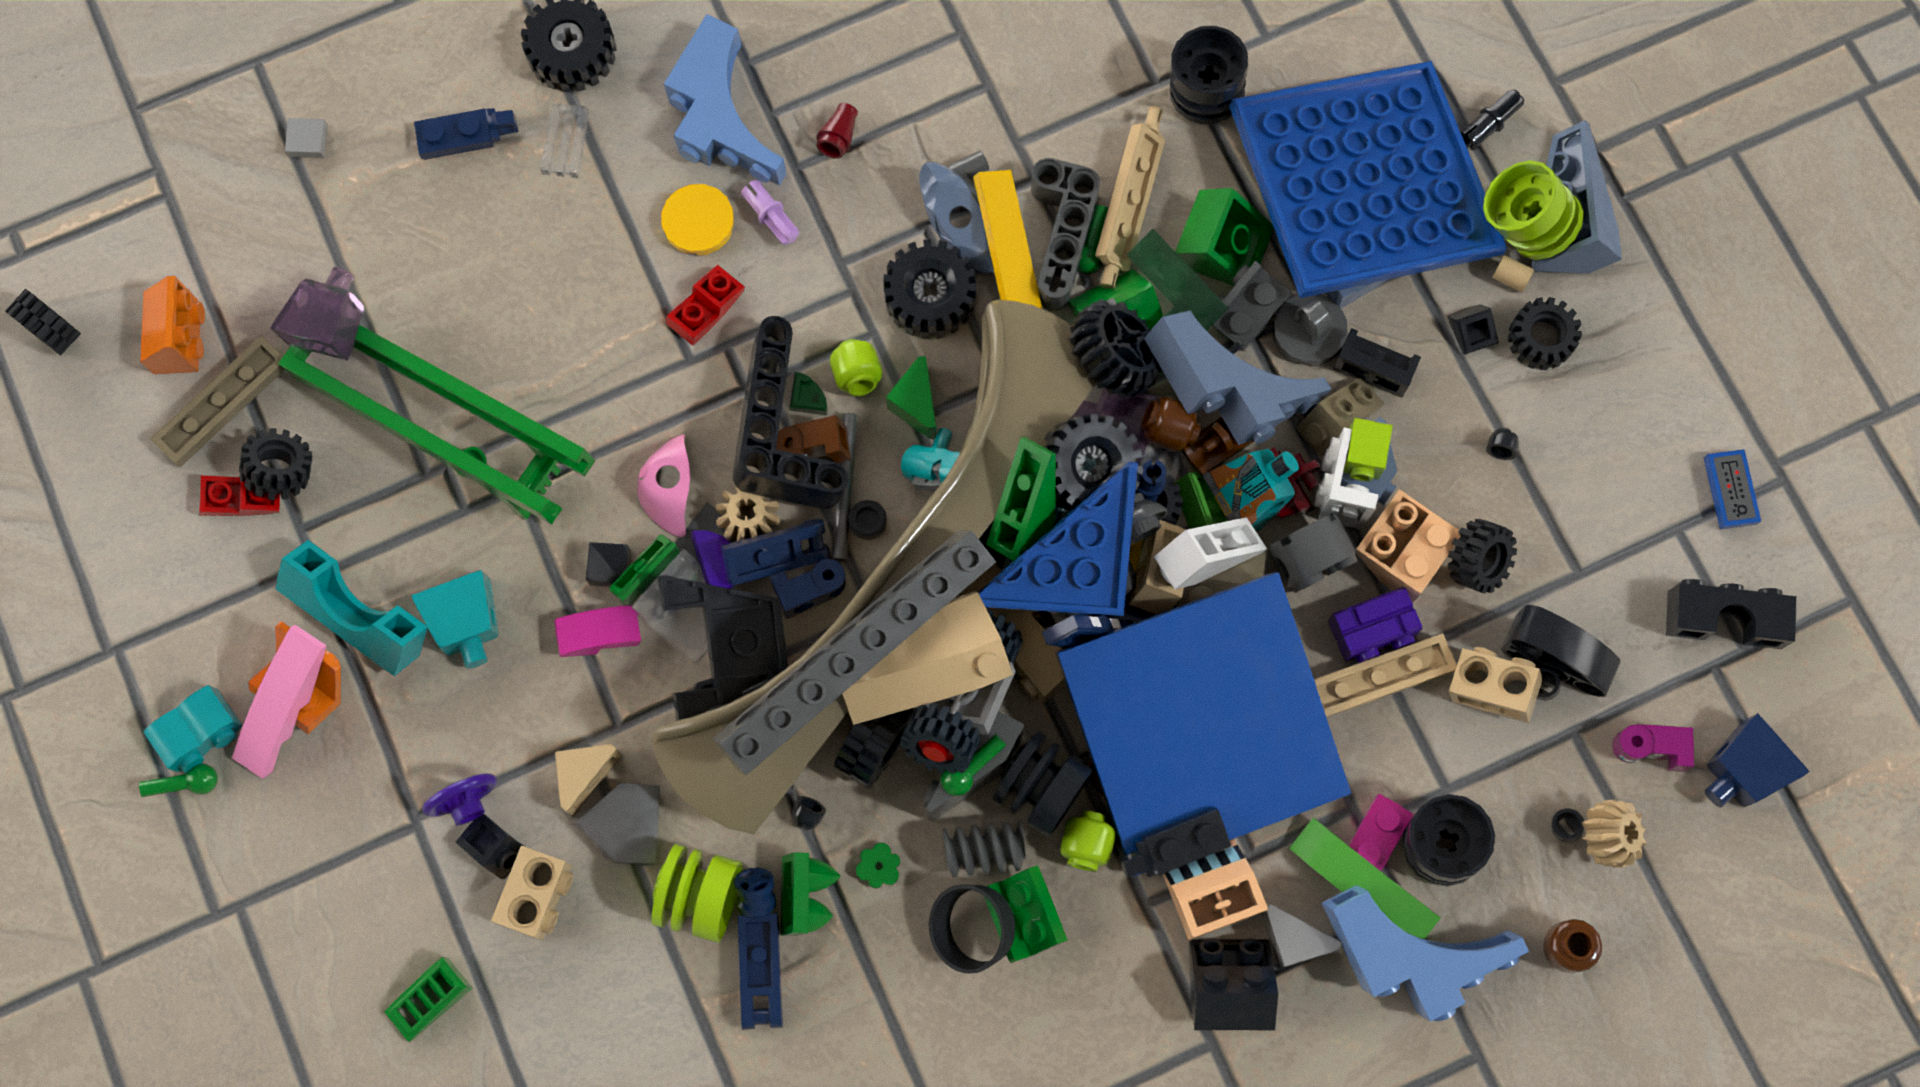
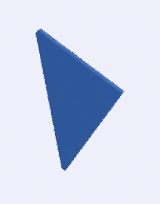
(1079, 560)

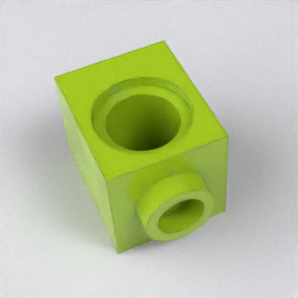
(1367, 450)

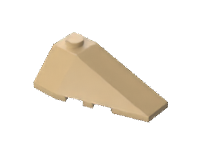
(941, 659)

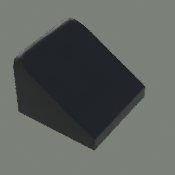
(1474, 328)

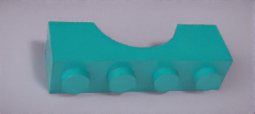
(316, 585)

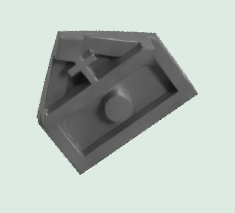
(625, 824)

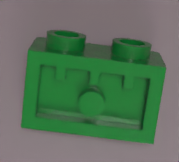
(1033, 911)

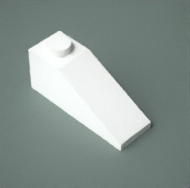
(1208, 551)

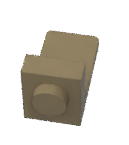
(1337, 412)

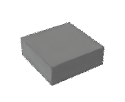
(306, 137)

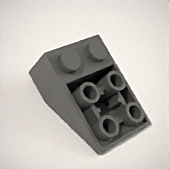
(1011, 731)

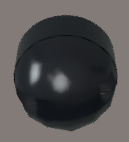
(1503, 444)
(1551, 680)
(808, 812)
(1574, 822)

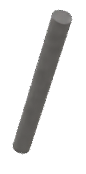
(842, 508)

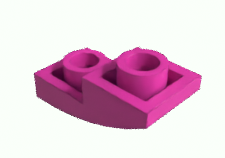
(596, 630)

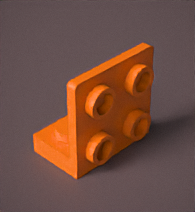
(326, 692)

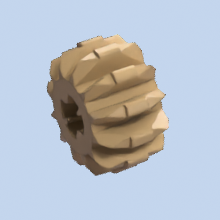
(744, 529)
(1614, 833)

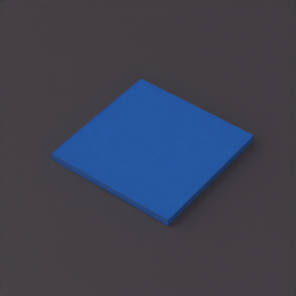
(1366, 178)
(1205, 715)

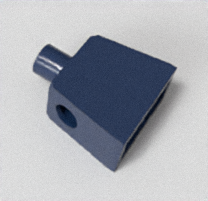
(1752, 765)

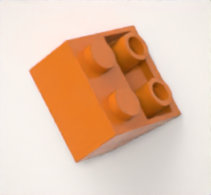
(171, 328)

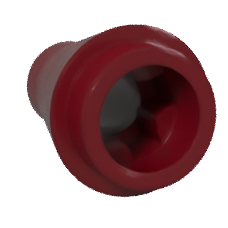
(836, 134)

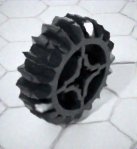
(1113, 348)

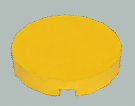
(697, 219)

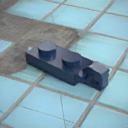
(463, 132)

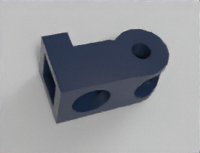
(809, 589)

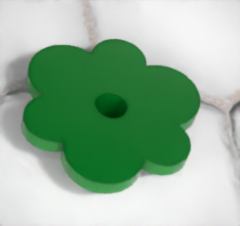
(870, 858)

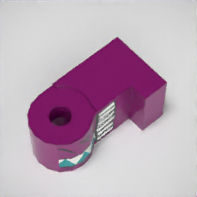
(1658, 743)

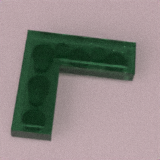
(1176, 280)

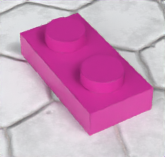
(1380, 831)

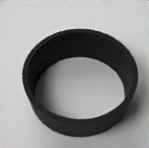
(942, 936)

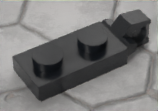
(1177, 844)

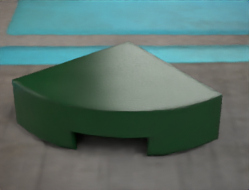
(807, 396)

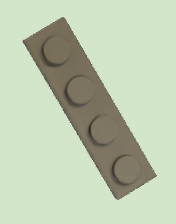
(219, 402)

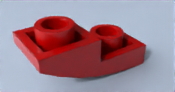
(706, 305)
(230, 498)

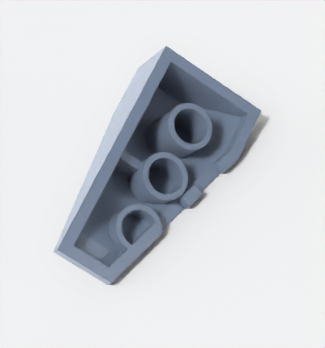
(1577, 165)

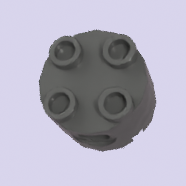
(1312, 550)

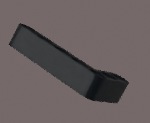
(766, 420)

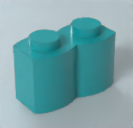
(193, 729)

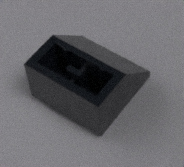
(1232, 984)

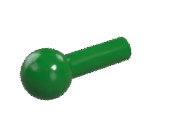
(1089, 263)
(199, 780)
(960, 784)

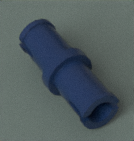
(1152, 480)

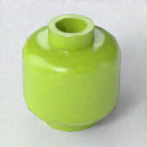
(856, 367)
(1087, 841)

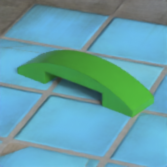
(1347, 868)

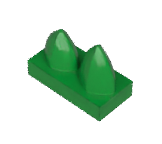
(799, 878)

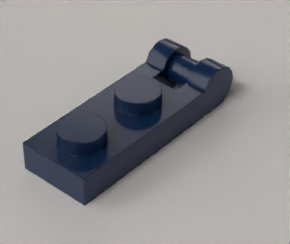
(774, 552)
(760, 970)

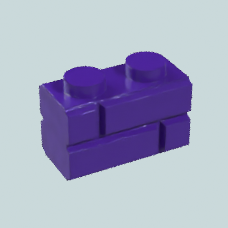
(1375, 625)

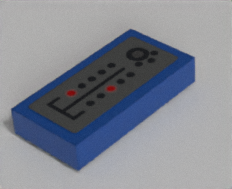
(1732, 489)

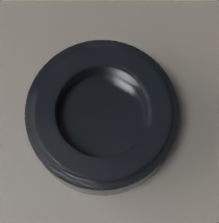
(867, 519)

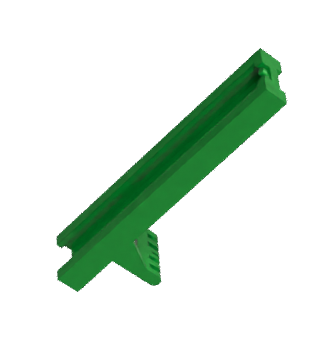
(545, 443)

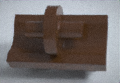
(1213, 447)

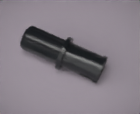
(1492, 119)

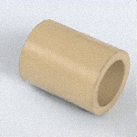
(1512, 273)

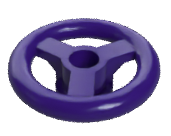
(461, 799)

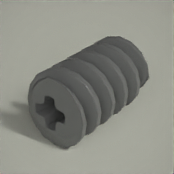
(984, 849)

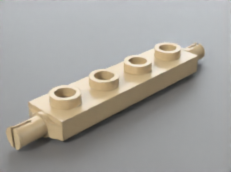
(1130, 196)

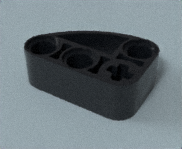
(1564, 648)

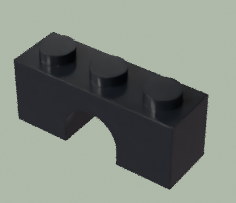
(1765, 615)

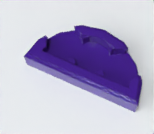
(710, 557)

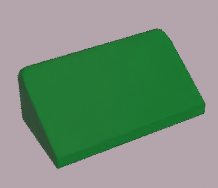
(644, 570)

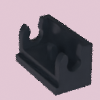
(1376, 364)

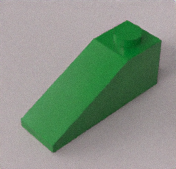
(1026, 502)

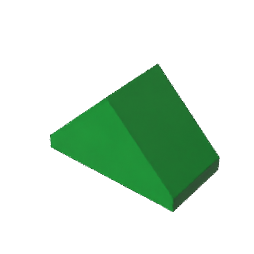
(913, 400)

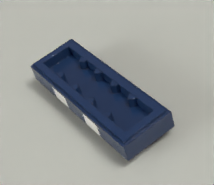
(1080, 629)

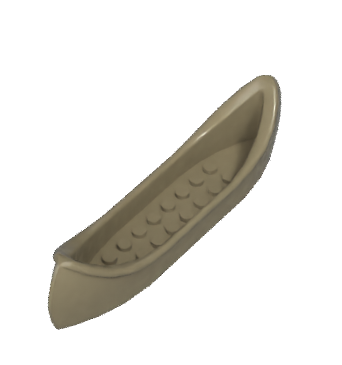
(1023, 391)

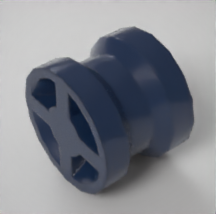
(755, 892)

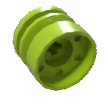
(1533, 210)
(693, 892)

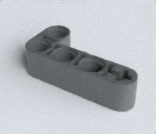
(1064, 237)

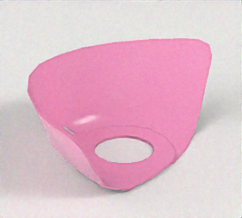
(661, 504)

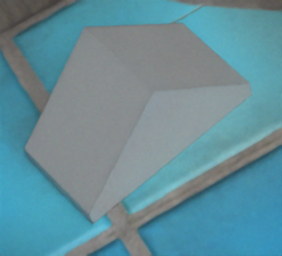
(1294, 939)

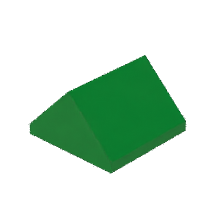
(1130, 289)

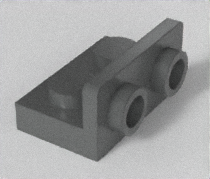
(1251, 304)

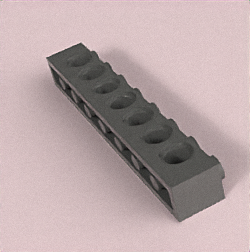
(853, 651)

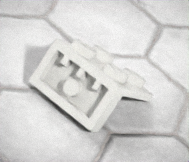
(1351, 503)

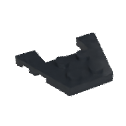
(742, 641)

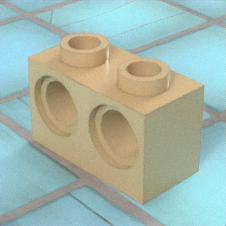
(1152, 589)
(1491, 693)
(522, 889)

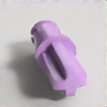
(771, 213)

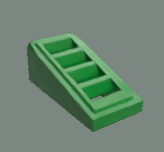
(451, 975)

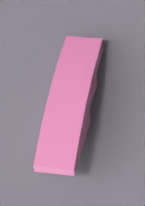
(278, 701)

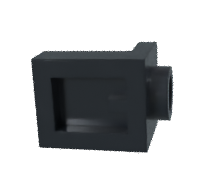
(490, 846)

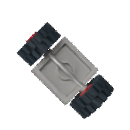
(948, 730)

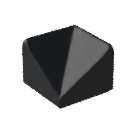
(606, 563)

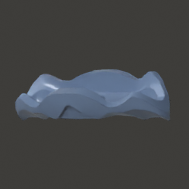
(943, 192)

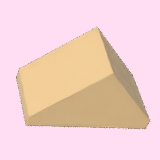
(581, 773)

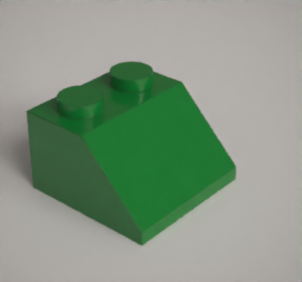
(1223, 234)

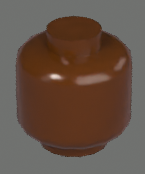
(1169, 424)
(1572, 946)

